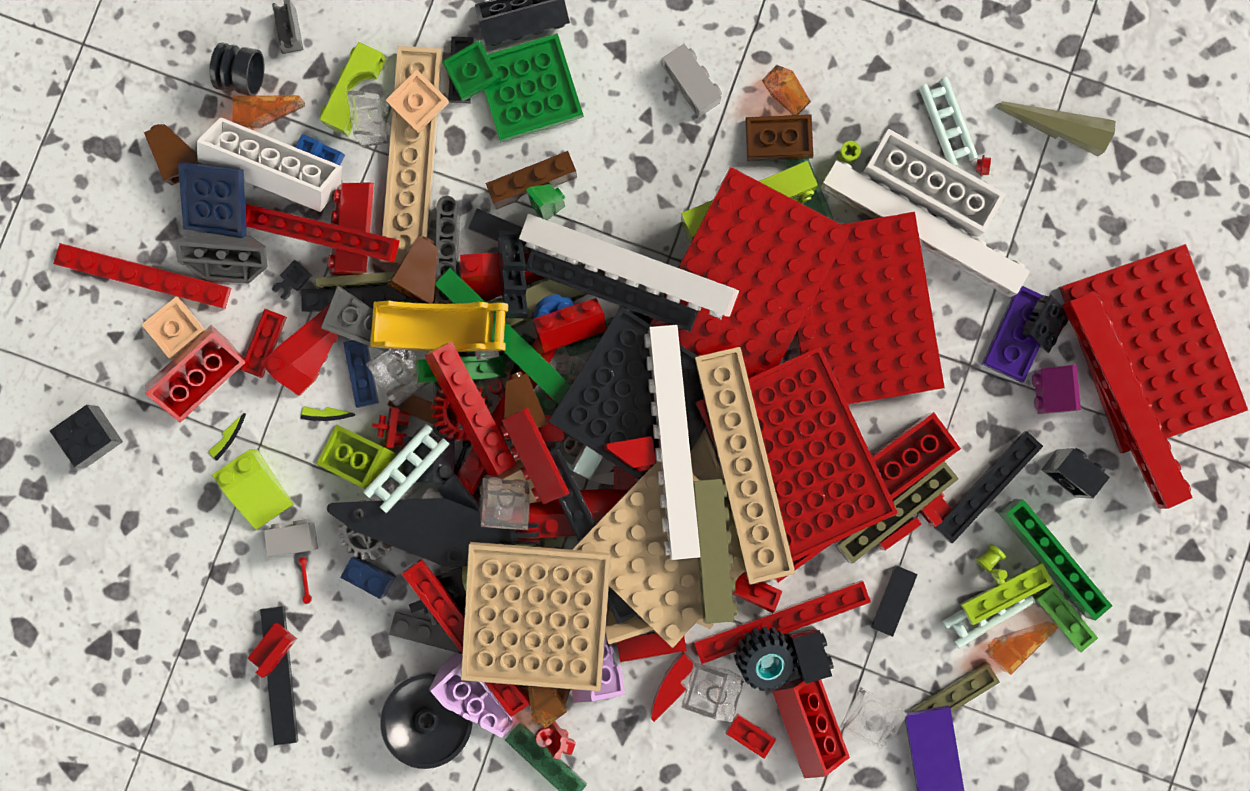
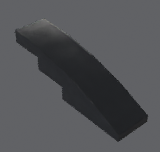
(512, 273)

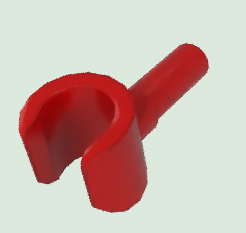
(500, 392)

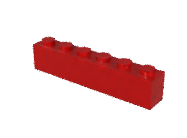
(470, 409)

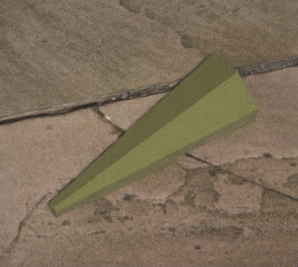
(1084, 131)

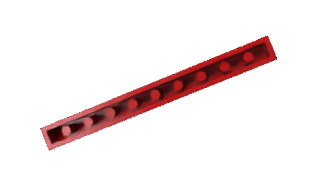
(1128, 401)

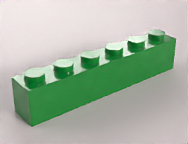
(1055, 558)

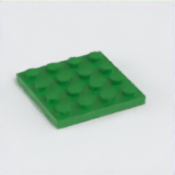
(533, 89)

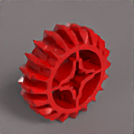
(449, 426)

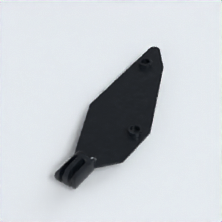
(428, 528)

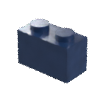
(368, 577)

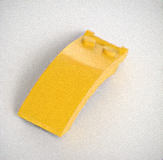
(432, 325)

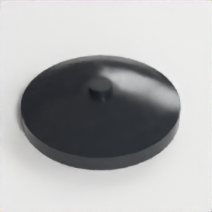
(420, 727)

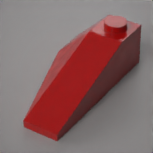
(483, 275)
(301, 355)

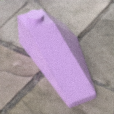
(611, 683)
(470, 698)

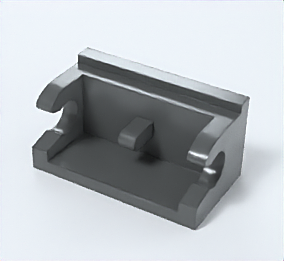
(287, 27)

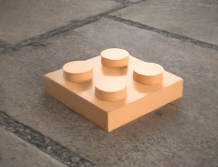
(417, 101)
(173, 327)

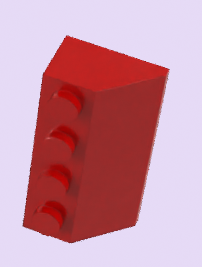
(354, 212)
(194, 374)
(535, 456)
(811, 727)

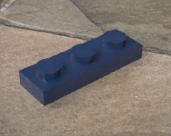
(361, 378)

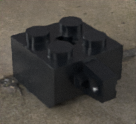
(453, 583)

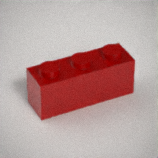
(570, 324)

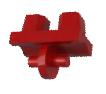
(394, 417)
(555, 740)

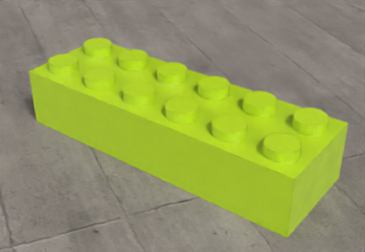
(794, 182)

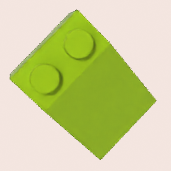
(354, 457)
(253, 488)

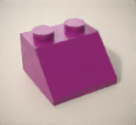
(1056, 389)

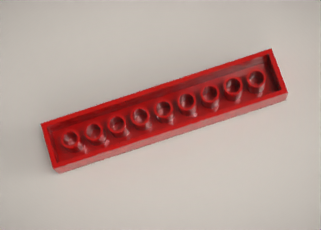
(908, 459)

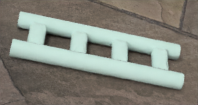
(953, 110)
(406, 482)
(984, 626)

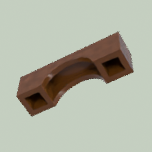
(514, 185)

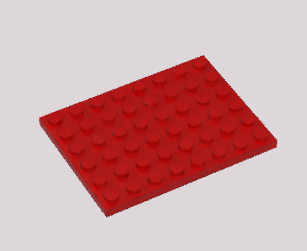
(768, 252)
(876, 314)
(1169, 339)
(815, 455)

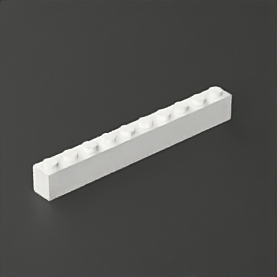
(934, 232)
(629, 265)
(673, 443)

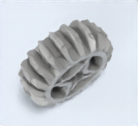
(372, 549)

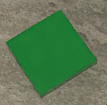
(471, 70)

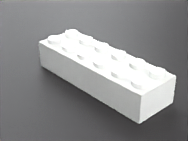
(270, 163)
(934, 183)

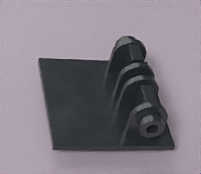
(1047, 322)

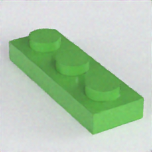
(1066, 618)

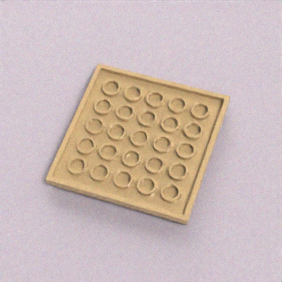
(653, 585)
(535, 616)

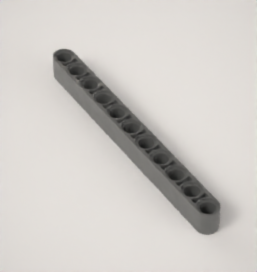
(444, 262)

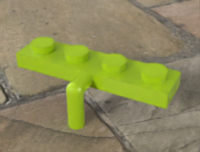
(1006, 592)

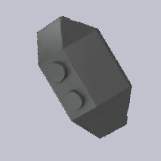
(222, 257)

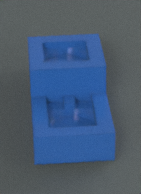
(319, 149)

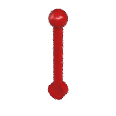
(307, 598)

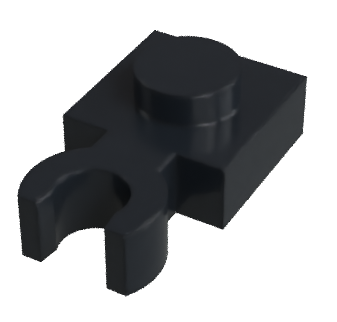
(294, 277)

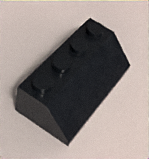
(516, 18)

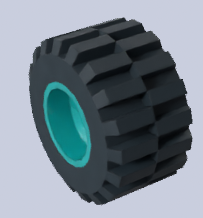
(765, 658)

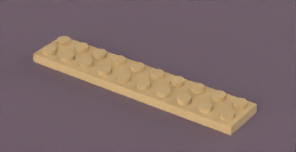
(411, 158)
(744, 465)

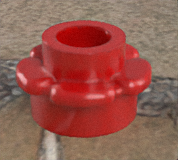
(983, 165)

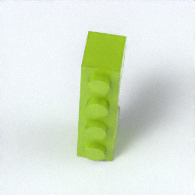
(362, 65)

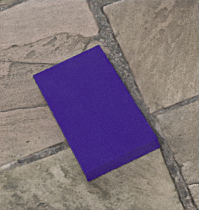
(1010, 350)
(934, 750)

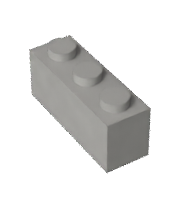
(692, 80)

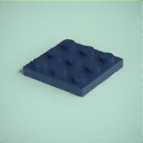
(212, 199)

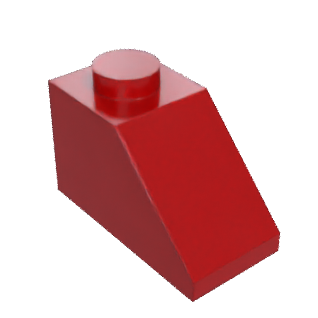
(634, 452)

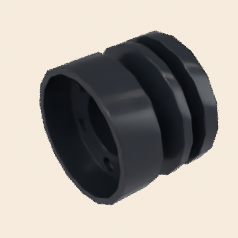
(237, 69)

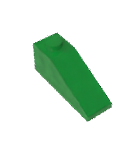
(546, 200)

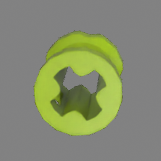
(847, 147)
(990, 558)

